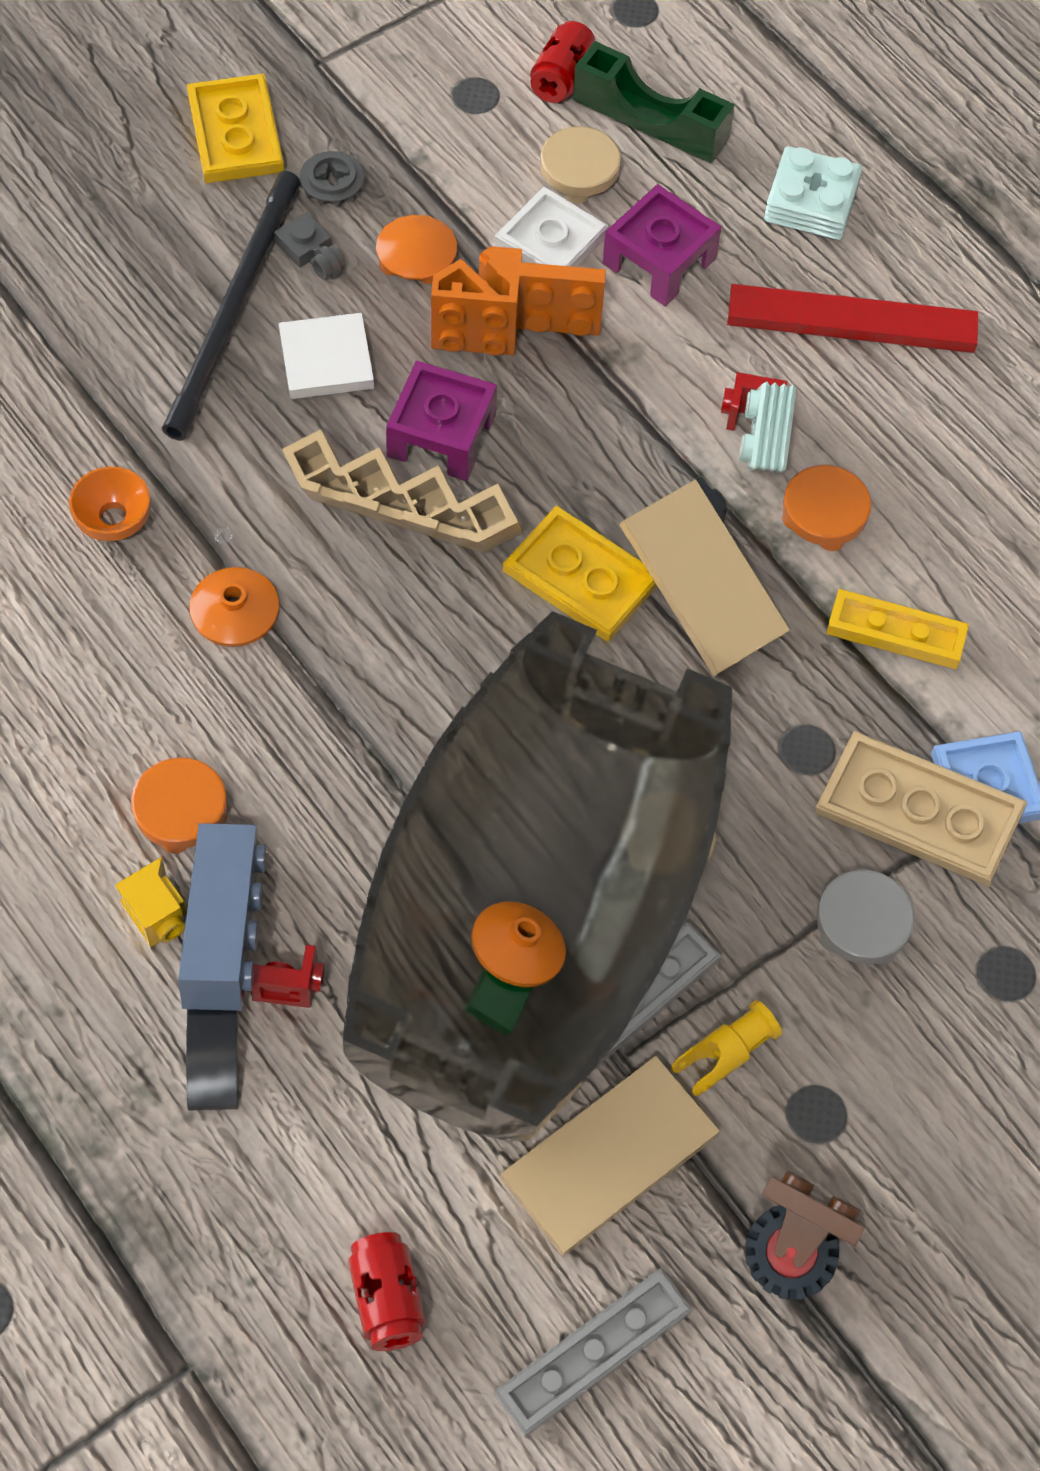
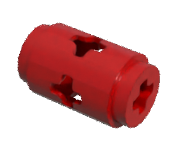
(555, 68)
(395, 1314)

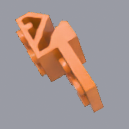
(508, 295)

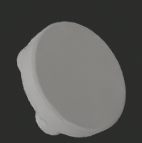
(865, 917)

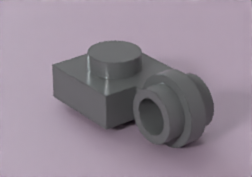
(306, 242)

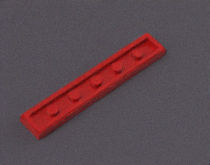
(853, 318)

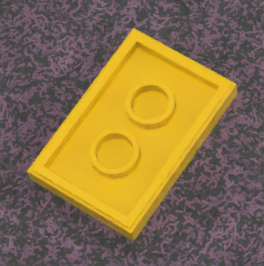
(235, 128)
(581, 573)

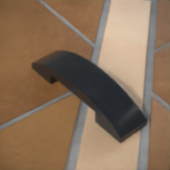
(212, 1059)

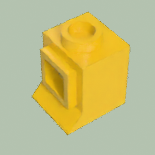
(153, 903)

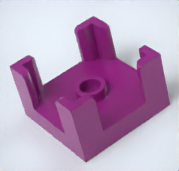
(663, 239)
(443, 415)

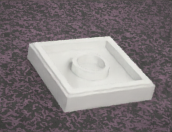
(552, 231)
(326, 355)

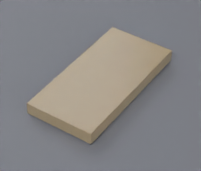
(704, 577)
(921, 808)
(609, 1155)

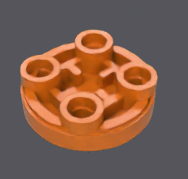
(826, 506)
(174, 800)

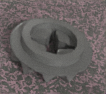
(344, 167)

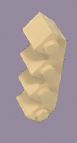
(420, 504)

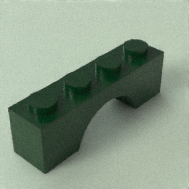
(612, 87)

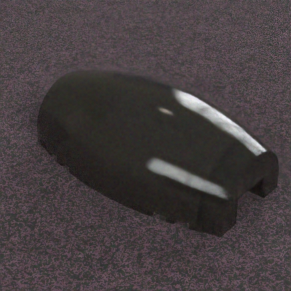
(552, 794)

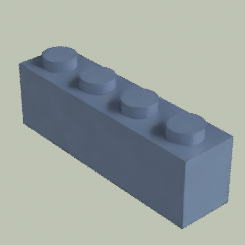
(220, 917)

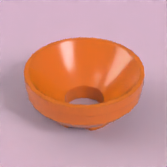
(105, 490)

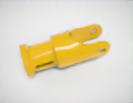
(730, 1045)

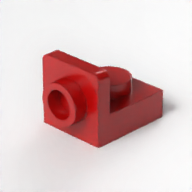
(735, 399)
(289, 986)

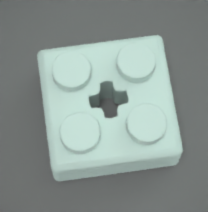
(813, 192)
(771, 428)

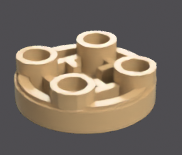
(580, 162)

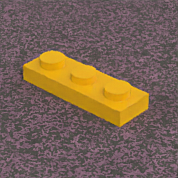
(897, 629)

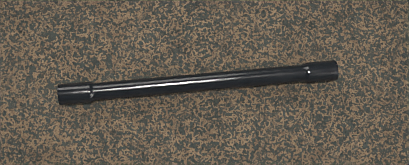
(187, 402)

